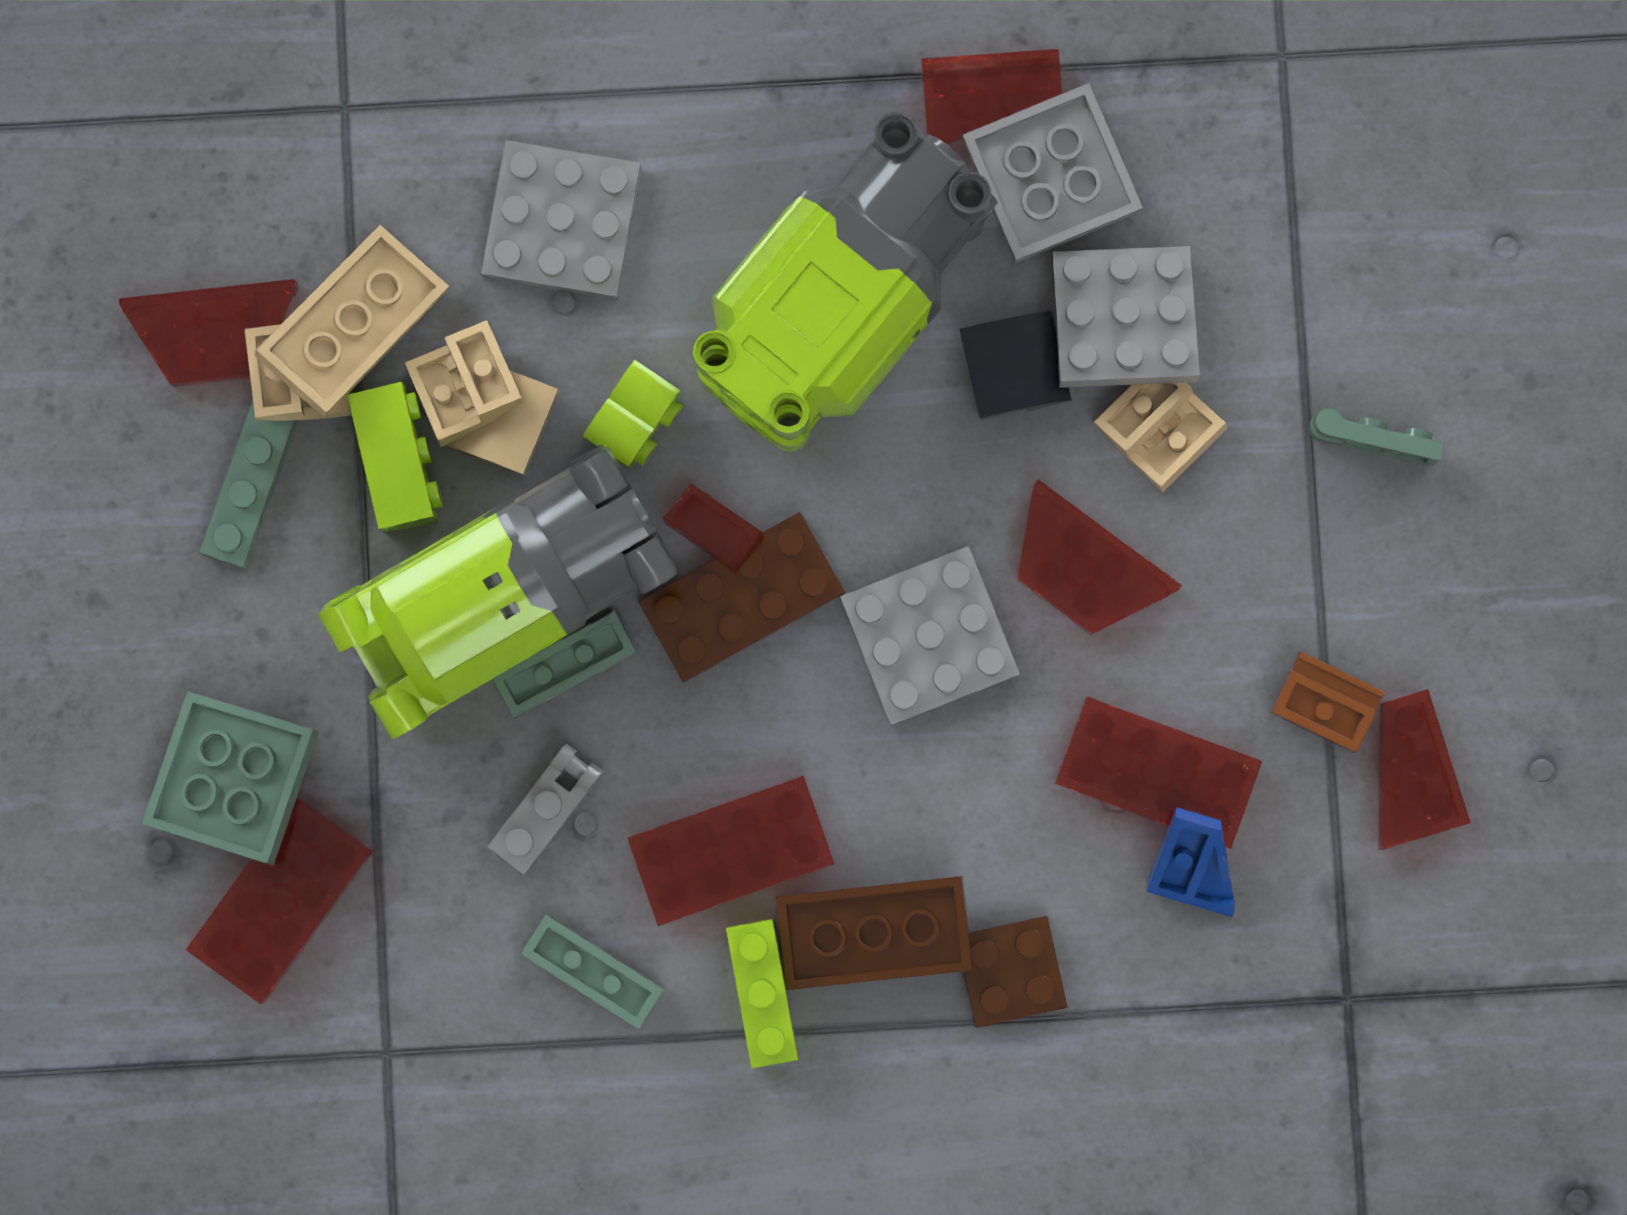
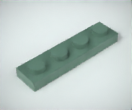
(247, 489)

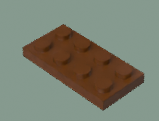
(724, 612)
(874, 933)

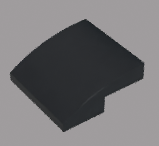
(1014, 364)

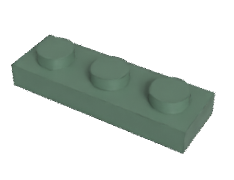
(565, 664)
(592, 971)

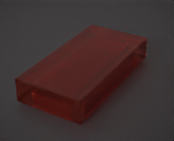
(713, 528)

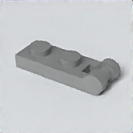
(544, 810)

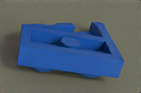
(1194, 864)

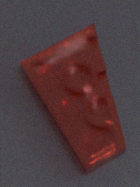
(1415, 774)

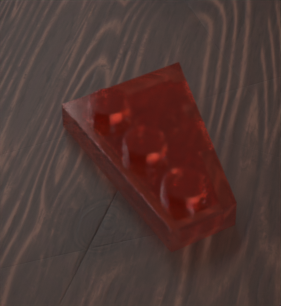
(984, 88)

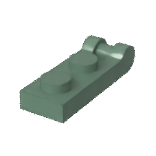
(1373, 437)

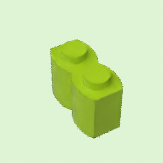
(634, 415)

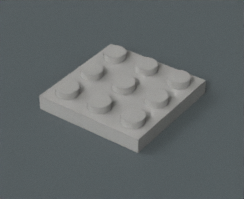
(1052, 173)
(561, 219)
(1125, 316)
(929, 635)

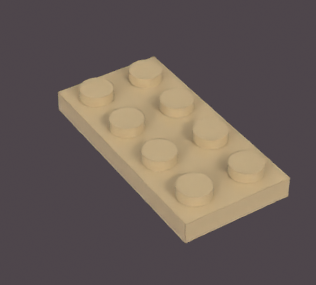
(351, 321)

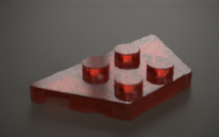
(202, 331)
(1084, 566)

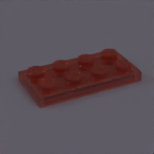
(1155, 768)
(730, 850)
(279, 907)

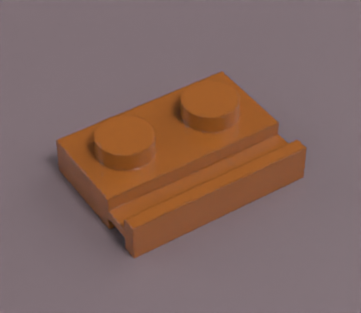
(1327, 702)

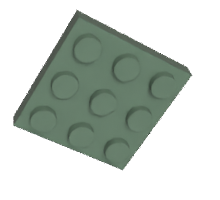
(230, 778)

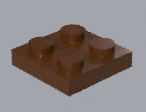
(1014, 972)

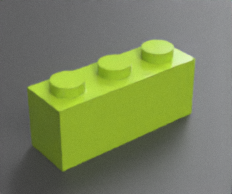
(395, 457)
(762, 993)

